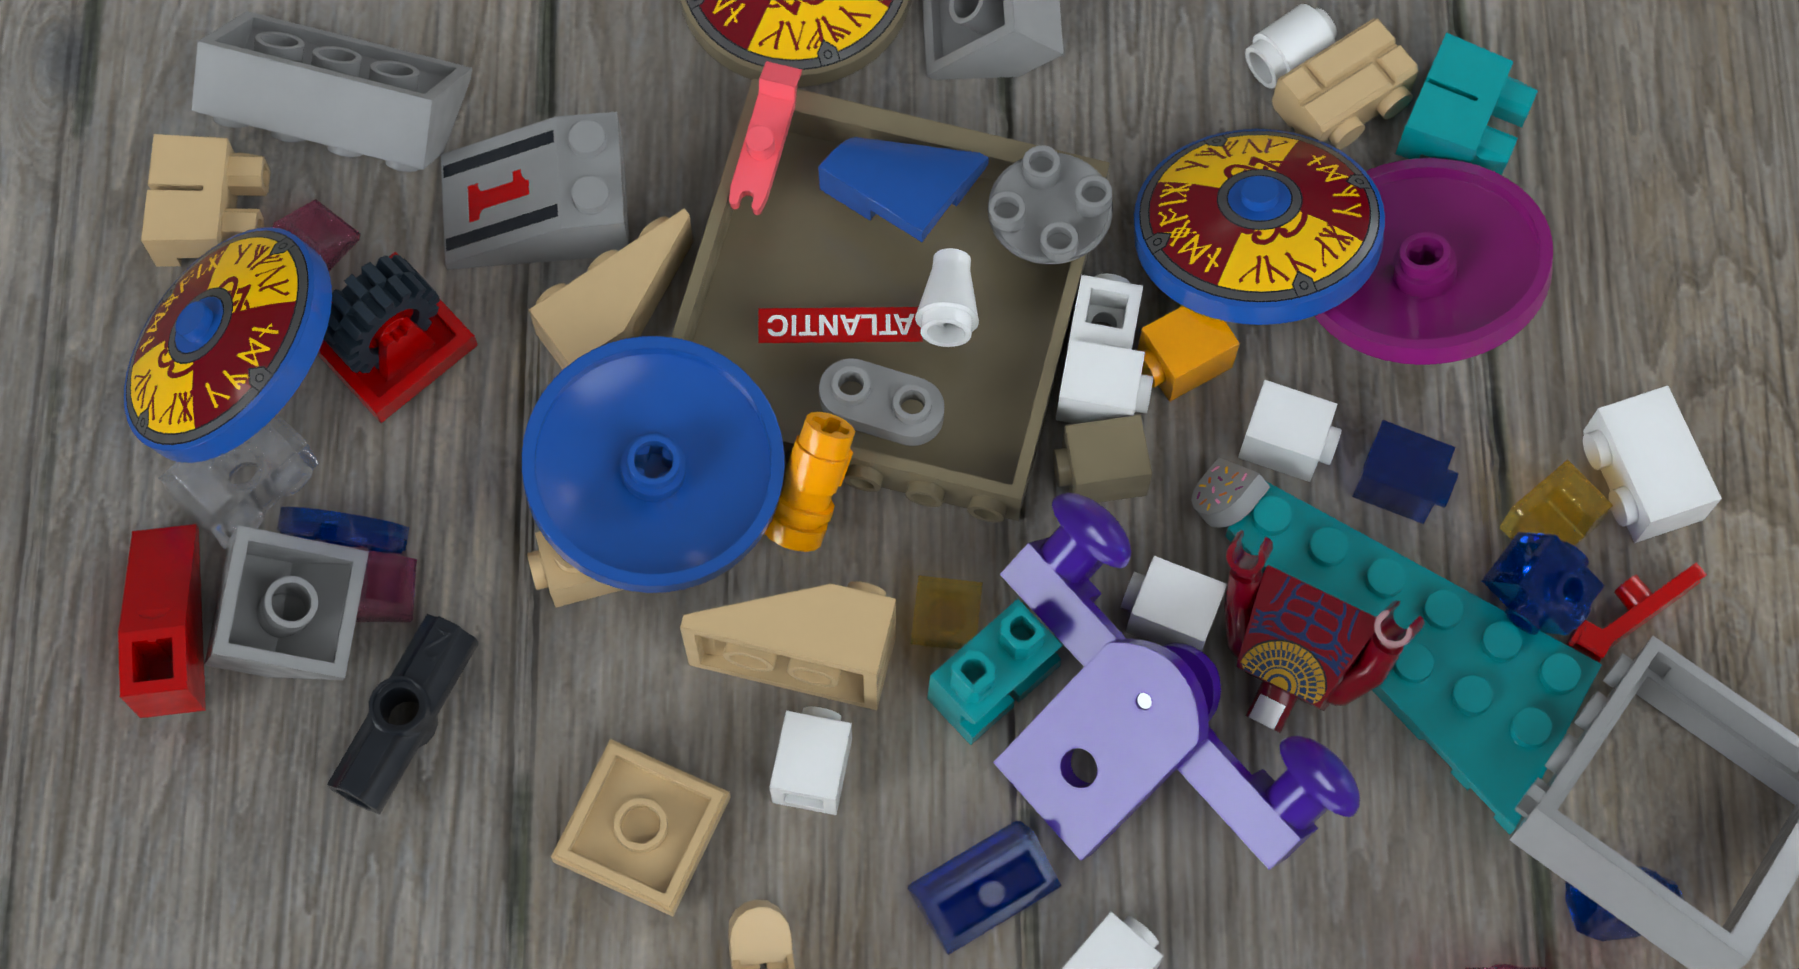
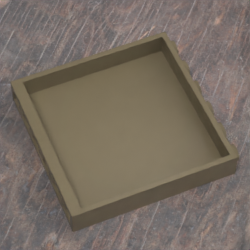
(825, 255)

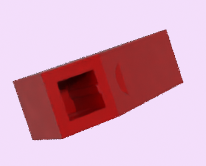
(162, 624)

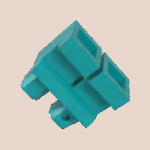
(1457, 102)
(1001, 660)

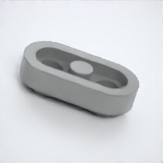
(878, 404)

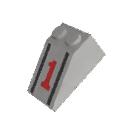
(537, 194)

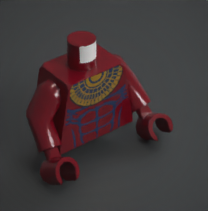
(1303, 639)

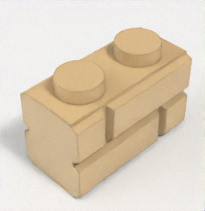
(1347, 86)

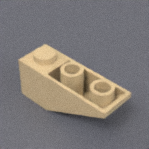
(614, 294)

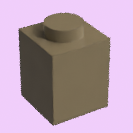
(1104, 459)

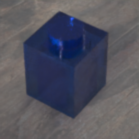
(1406, 473)

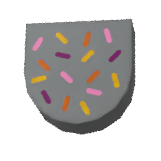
(1227, 493)

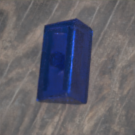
(984, 886)

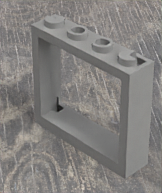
(1616, 884)

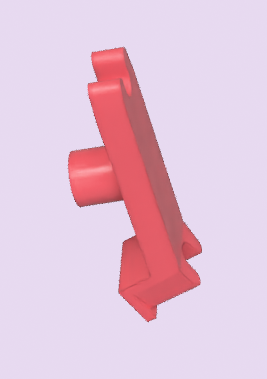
(765, 135)

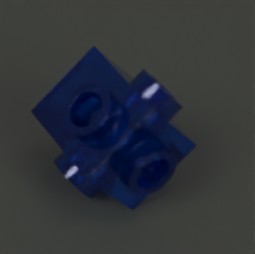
(1543, 584)

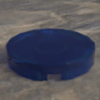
(344, 529)

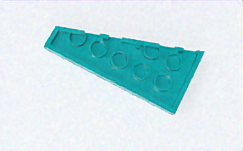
(1467, 680)

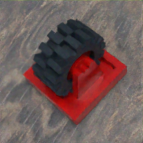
(391, 335)

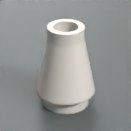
(948, 302)

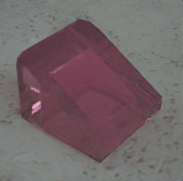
(321, 231)
(387, 588)

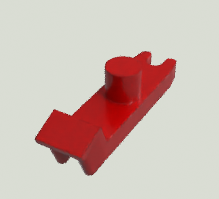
(1642, 607)

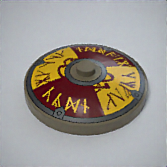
(813, 35)

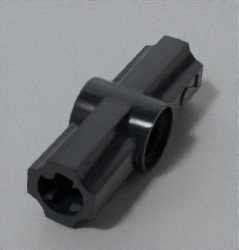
(384, 750)

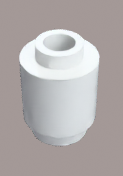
(1289, 43)

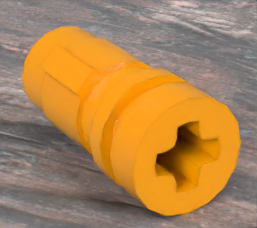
(810, 480)

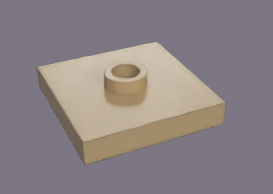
(641, 827)

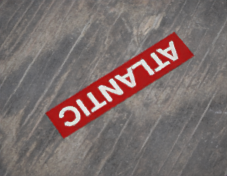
(838, 325)

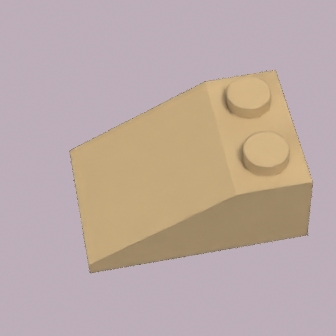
(806, 640)

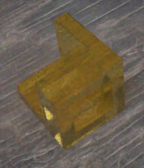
(1560, 506)

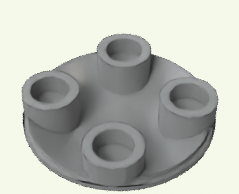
(1050, 207)

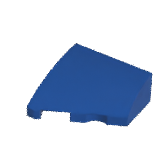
(899, 180)

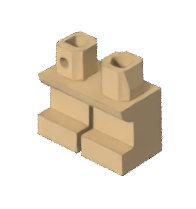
(196, 196)

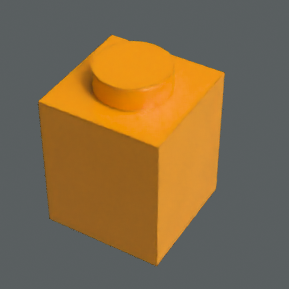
(1186, 351)

